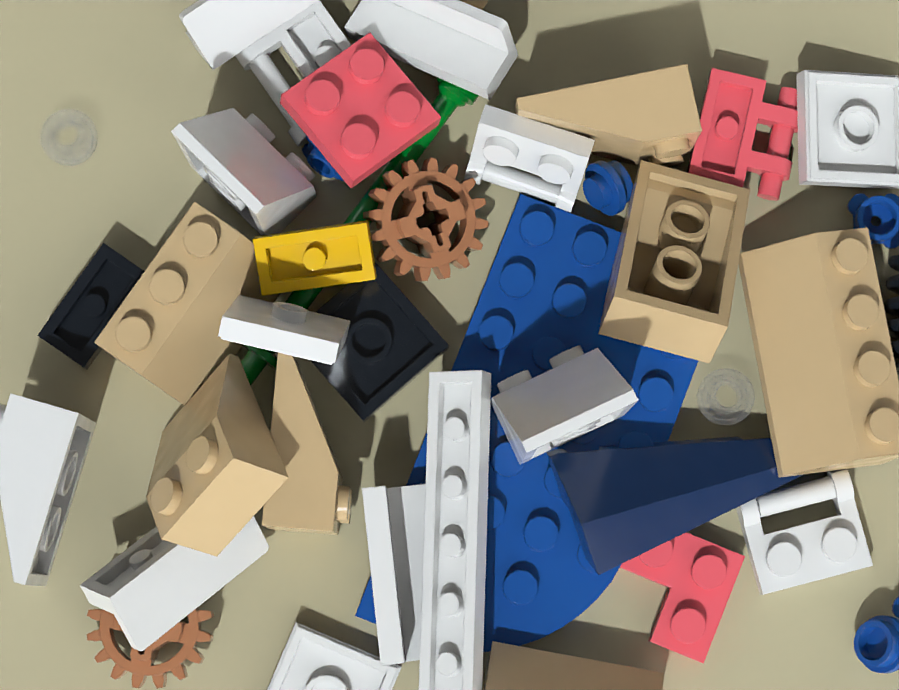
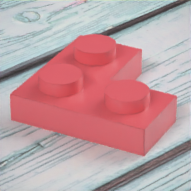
(699, 587)

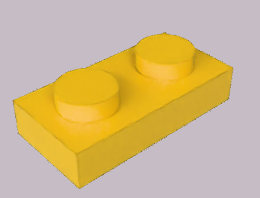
(314, 258)

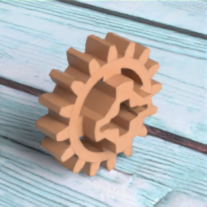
(421, 199)
(142, 662)

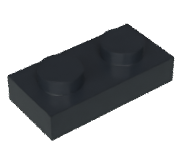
(91, 305)

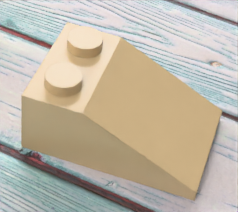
(629, 116)
(676, 263)
(214, 464)
(314, 492)

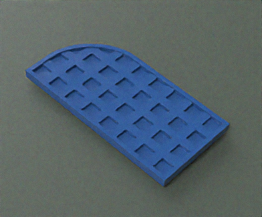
(535, 304)

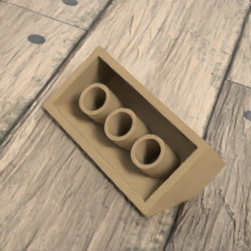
(823, 352)

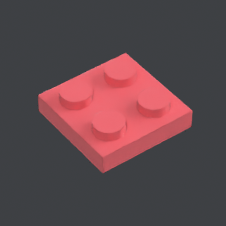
(360, 110)

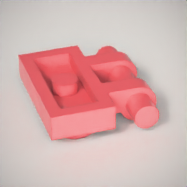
(729, 124)

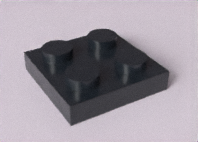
(383, 346)

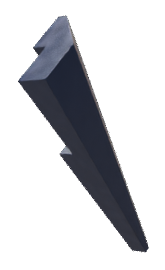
(648, 495)

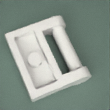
(308, 40)
(529, 157)
(807, 550)

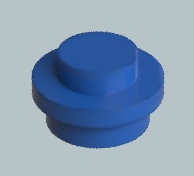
(607, 186)
(878, 644)

